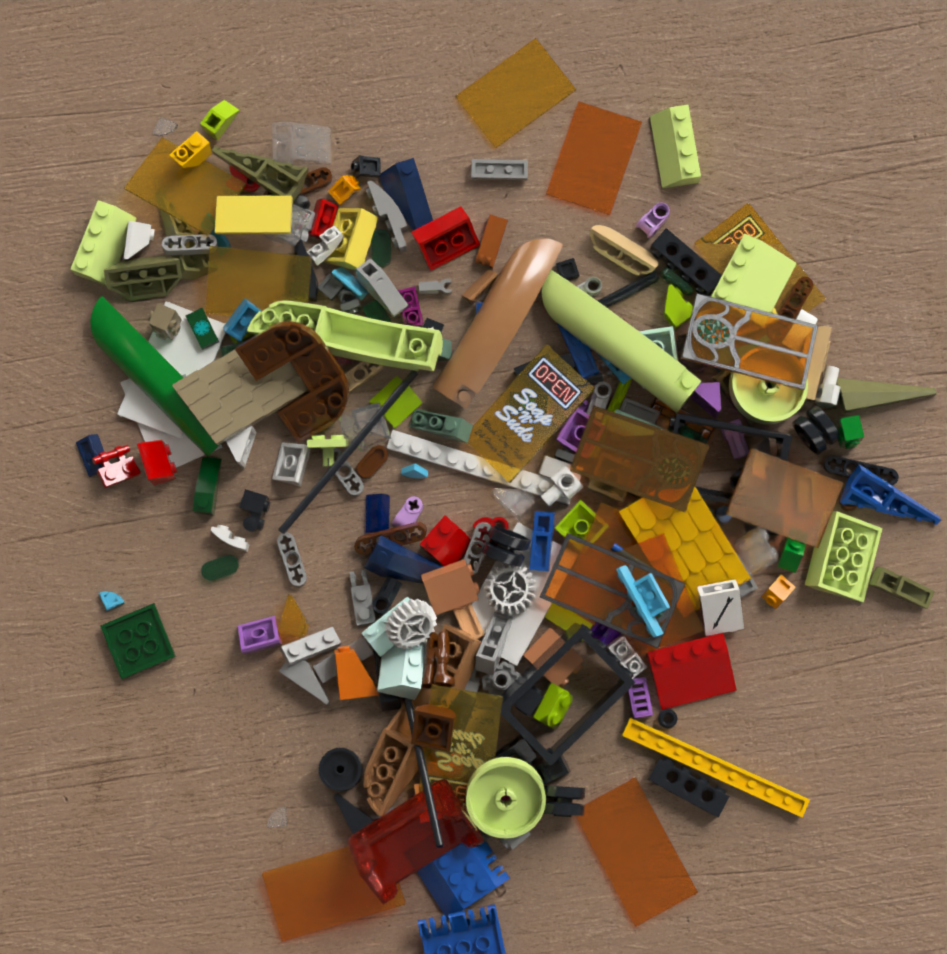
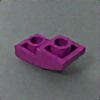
(412, 314)

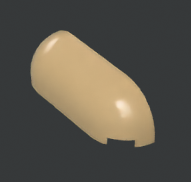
(622, 250)
(818, 360)

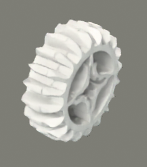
(508, 596)
(410, 624)

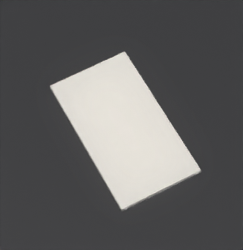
(186, 357)
(526, 622)

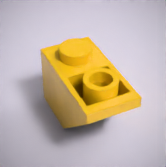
(192, 151)

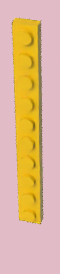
(716, 767)

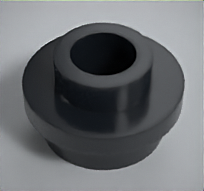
(672, 714)

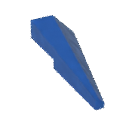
(872, 492)

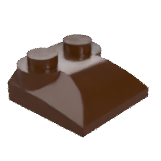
(433, 727)

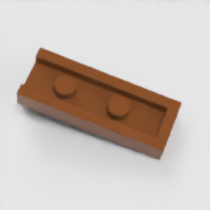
(491, 241)

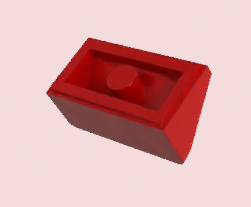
(324, 217)

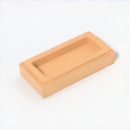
(469, 621)

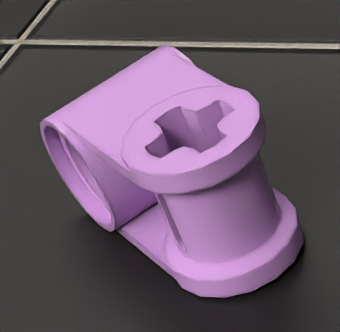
(651, 222)
(406, 515)

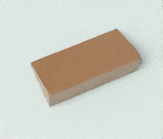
(480, 286)

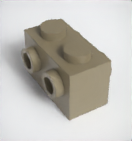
(164, 322)

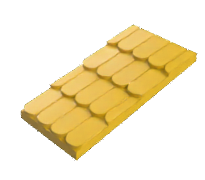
(694, 538)

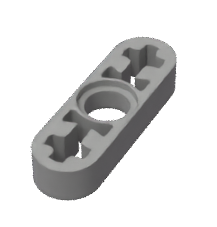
(175, 250)
(357, 480)
(292, 544)
(476, 564)

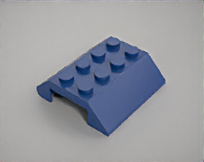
(461, 877)
(463, 934)

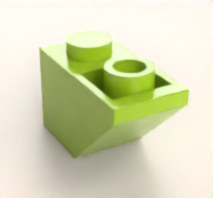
(219, 119)
(676, 310)

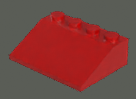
(691, 671)

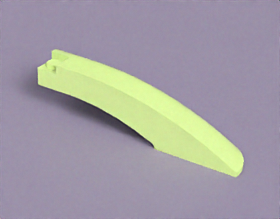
(358, 336)
(618, 342)

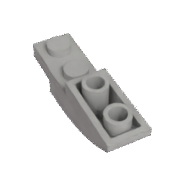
(387, 209)

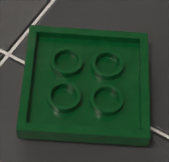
(138, 641)

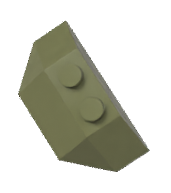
(144, 277)

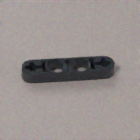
(838, 461)

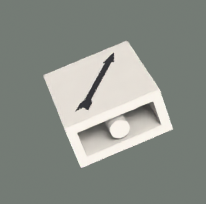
(720, 607)

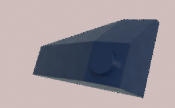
(406, 189)
(398, 562)

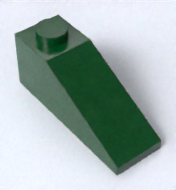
(207, 486)

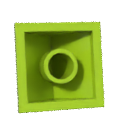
(402, 407)

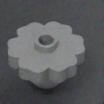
(505, 671)

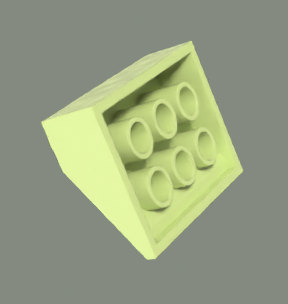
(755, 275)
(844, 557)

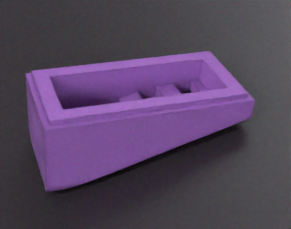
(645, 713)

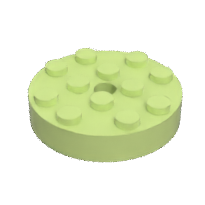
(764, 405)
(507, 817)

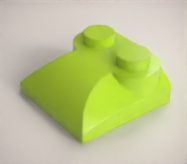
(577, 521)
(553, 706)

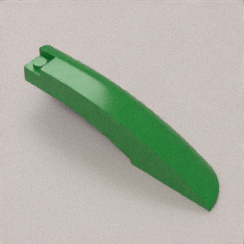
(147, 370)

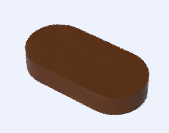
(372, 462)

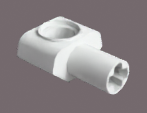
(828, 391)
(558, 490)

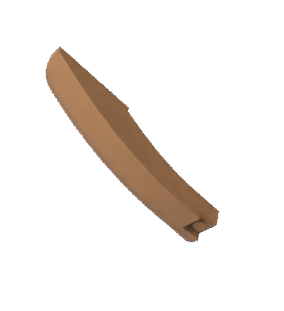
(497, 320)
(394, 756)

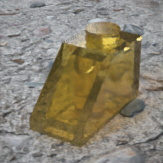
(293, 620)

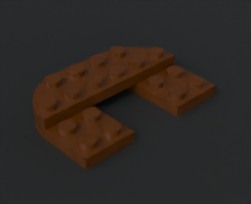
(315, 366)

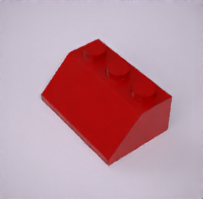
(446, 238)

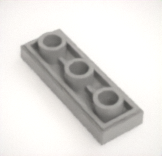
(327, 668)

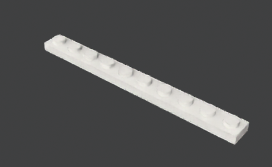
(468, 464)

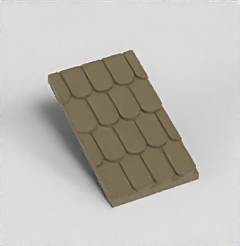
(231, 400)

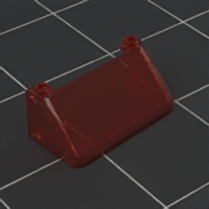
(405, 840)

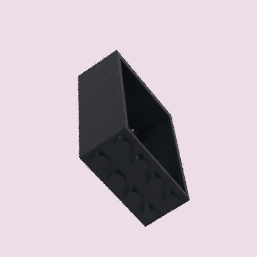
(782, 439)
(542, 665)

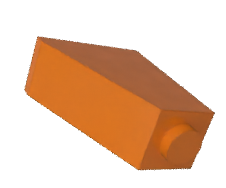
(352, 675)

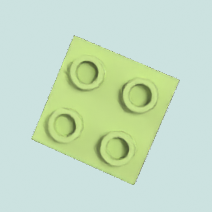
(328, 446)

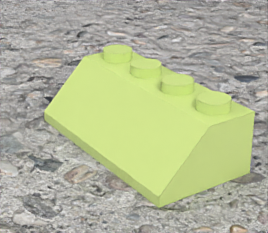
(675, 147)
(102, 242)

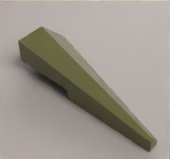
(273, 176)
(191, 265)
(866, 394)

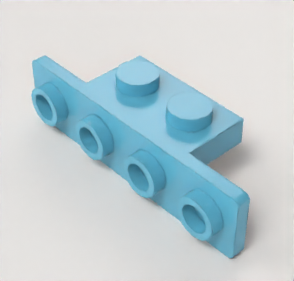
(646, 597)

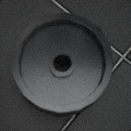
(816, 430)
(506, 546)
(352, 769)
(563, 801)

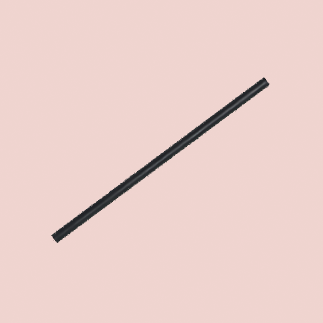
(347, 452)
(425, 779)

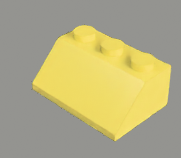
(357, 228)

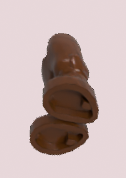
(437, 652)

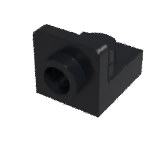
(366, 166)

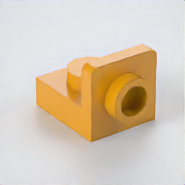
(344, 188)
(778, 592)

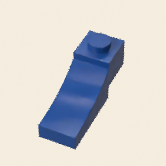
(542, 540)

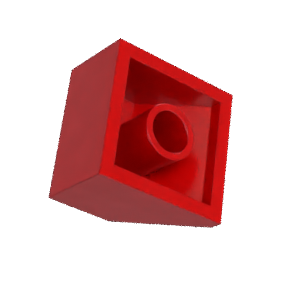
(157, 461)
(446, 542)

